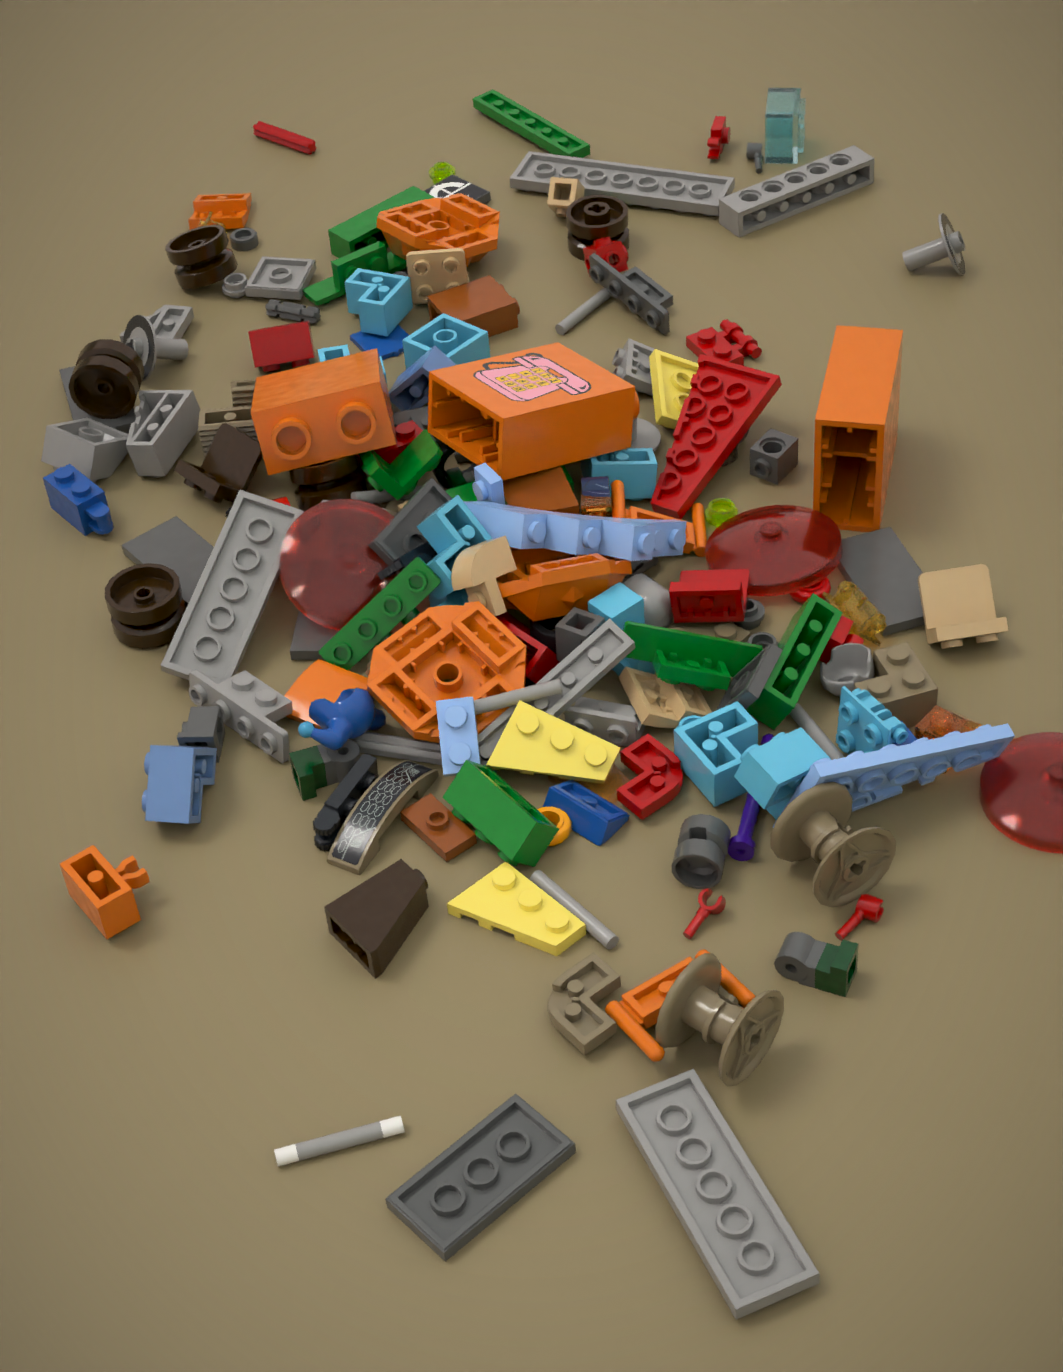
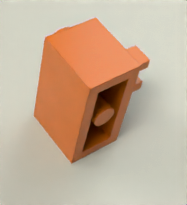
(103, 891)

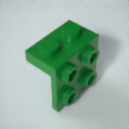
(406, 469)

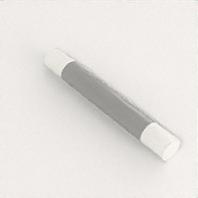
(339, 1141)

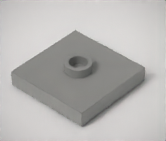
(280, 278)

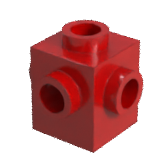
(610, 251)

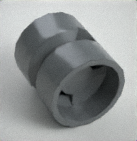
(701, 851)

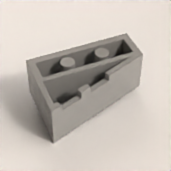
(161, 429)

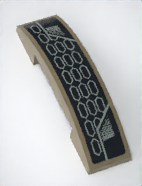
(374, 812)

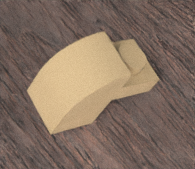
(478, 569)

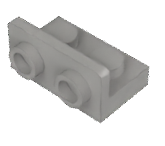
(634, 366)
(606, 720)

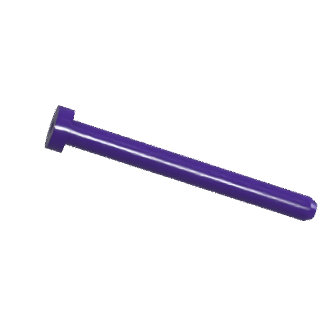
(741, 845)

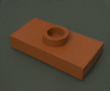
(438, 827)

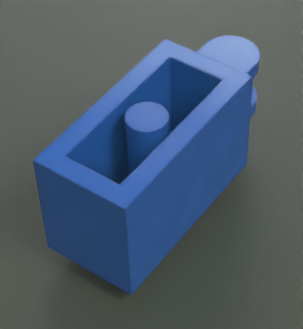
(78, 500)

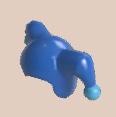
(343, 720)

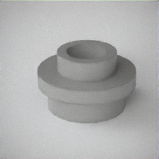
(235, 285)

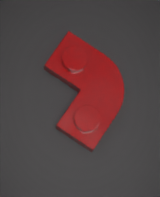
(657, 779)

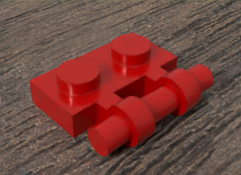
(719, 346)

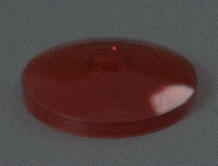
(780, 546)
(328, 560)
(1025, 791)

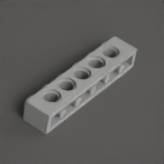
(796, 191)

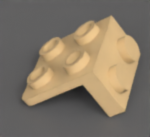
(435, 271)
(959, 606)

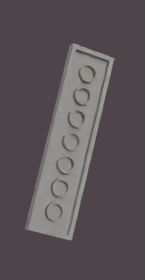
(627, 182)

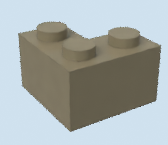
(901, 684)

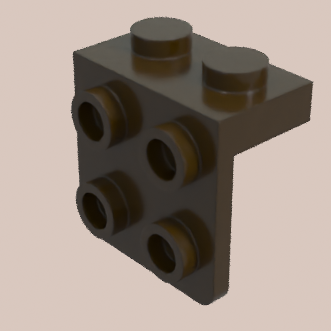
(226, 467)

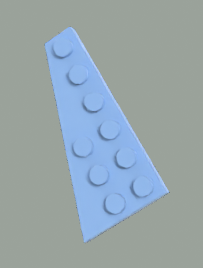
(882, 772)

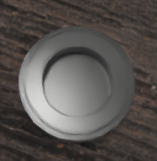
(244, 239)

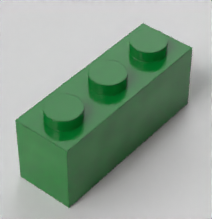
(499, 814)

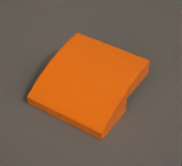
(226, 208)
(320, 682)

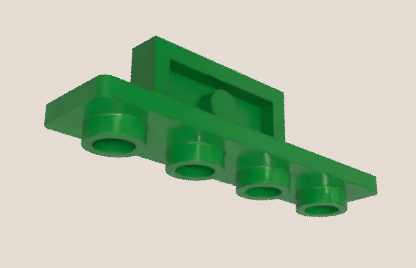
(370, 258)
(377, 619)
(689, 656)

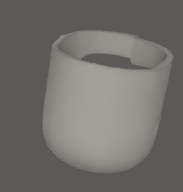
(656, 599)

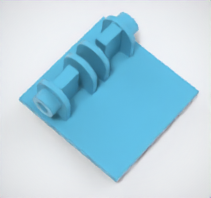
(866, 723)

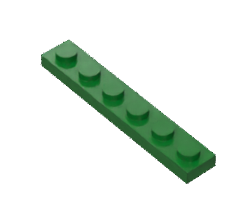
(530, 125)

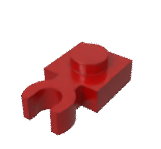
(719, 137)

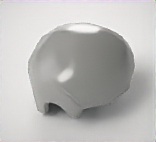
(847, 666)

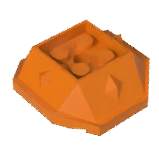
(441, 225)
(555, 582)
(442, 645)

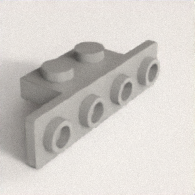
(247, 708)

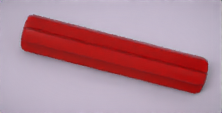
(284, 137)

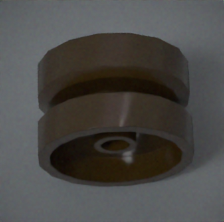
(594, 219)
(201, 256)
(106, 379)
(327, 481)
(145, 605)

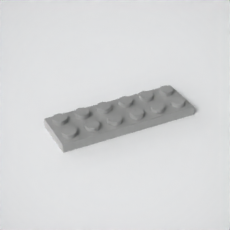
(231, 590)
(717, 1194)

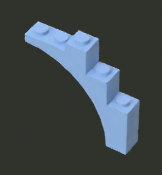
(581, 534)

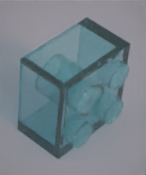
(784, 125)

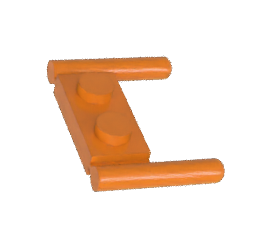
(695, 532)
(642, 1005)

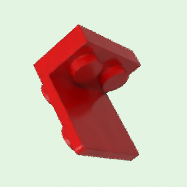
(710, 596)

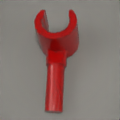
(866, 907)
(704, 911)

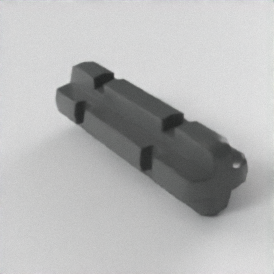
(292, 311)

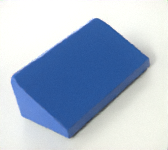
(589, 813)

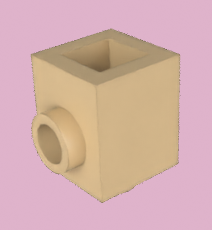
(562, 193)

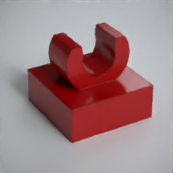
(840, 637)

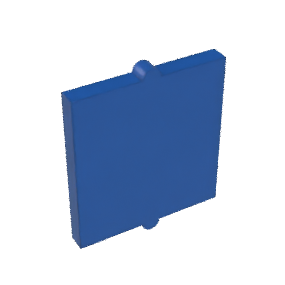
(386, 345)

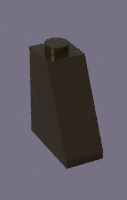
(379, 915)

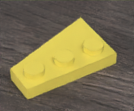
(670, 385)
(552, 747)
(519, 907)

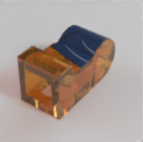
(596, 496)

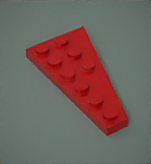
(710, 425)

